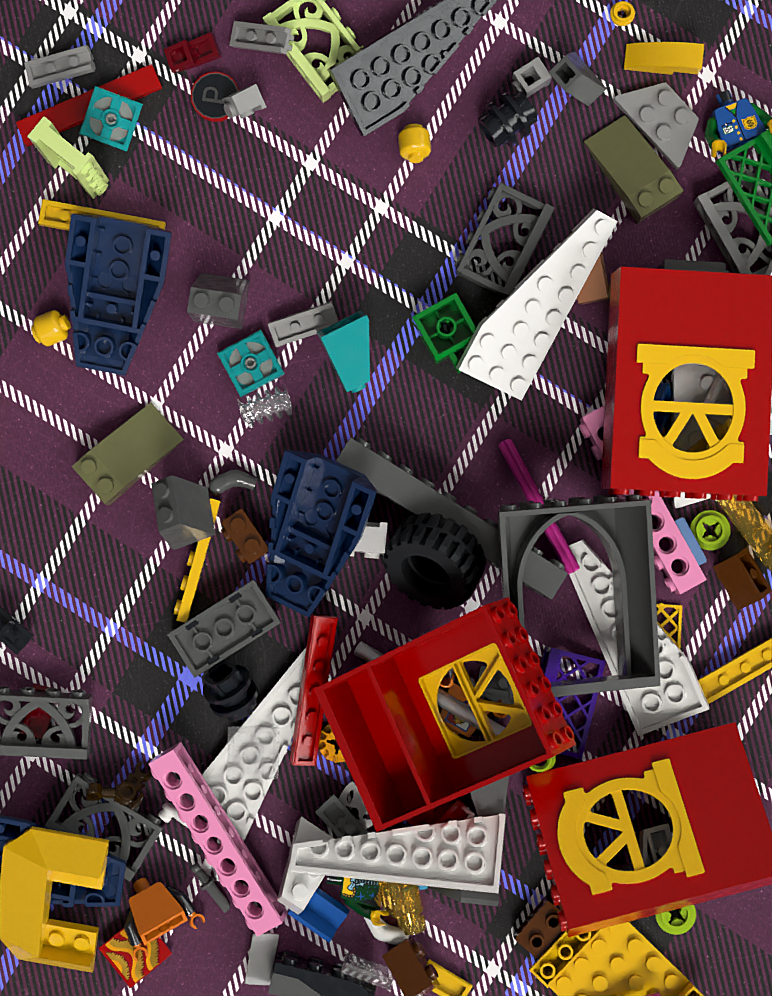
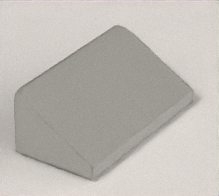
(261, 959)

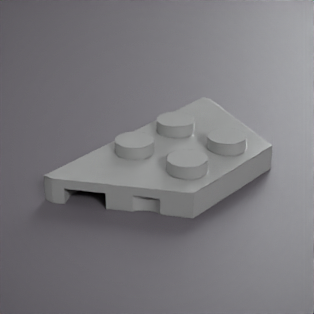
(661, 118)

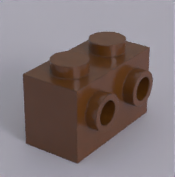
(245, 536)
(742, 579)
(539, 928)
(411, 969)

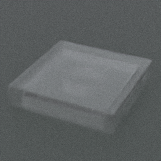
(253, 752)
(366, 970)

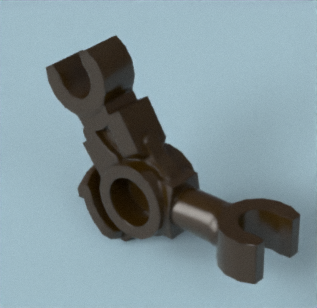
(123, 793)

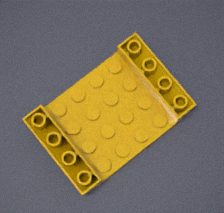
(609, 964)

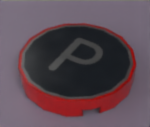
(208, 95)

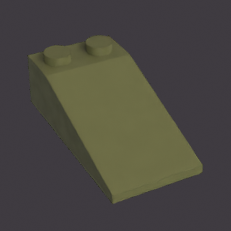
(633, 169)
(127, 454)

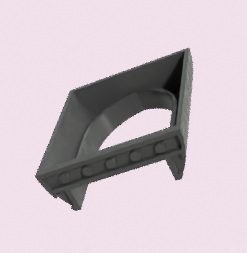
(627, 536)

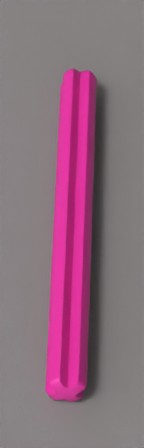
(532, 494)

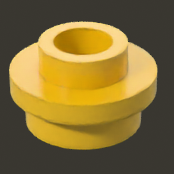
(625, 7)

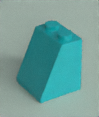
(348, 350)

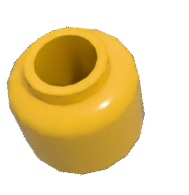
(414, 143)
(50, 328)

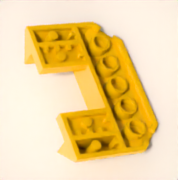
(25, 896)

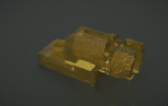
(404, 904)

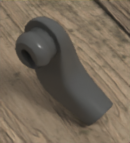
(231, 479)

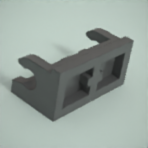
(339, 818)

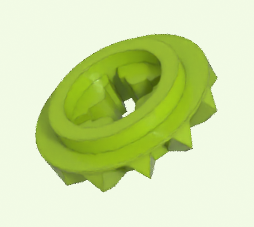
(721, 530)
(677, 925)

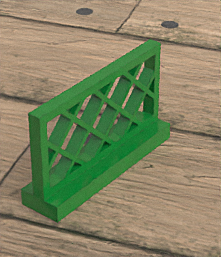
(763, 147)

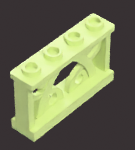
(315, 76)
(62, 153)

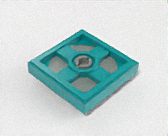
(111, 118)
(250, 363)

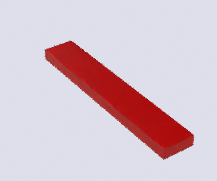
(73, 111)
(315, 673)

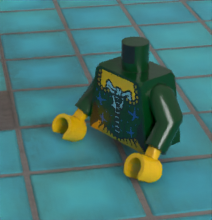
(361, 896)

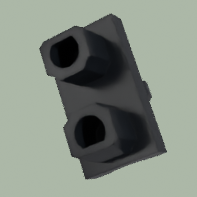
(13, 633)

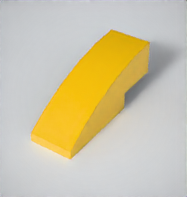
(664, 57)

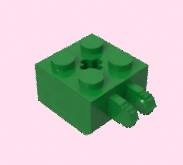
(441, 345)

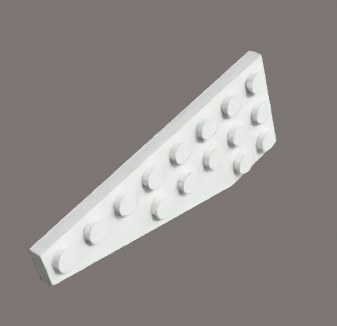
(523, 326)
(649, 706)

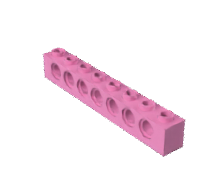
(691, 573)
(219, 825)

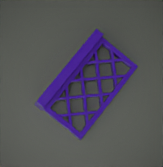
(551, 666)

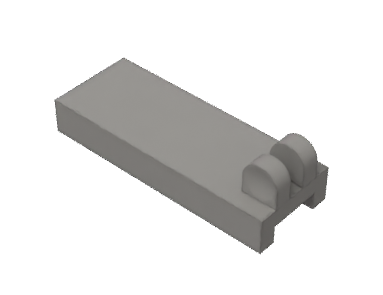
(261, 37)
(60, 66)
(302, 324)

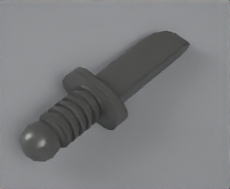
(209, 885)

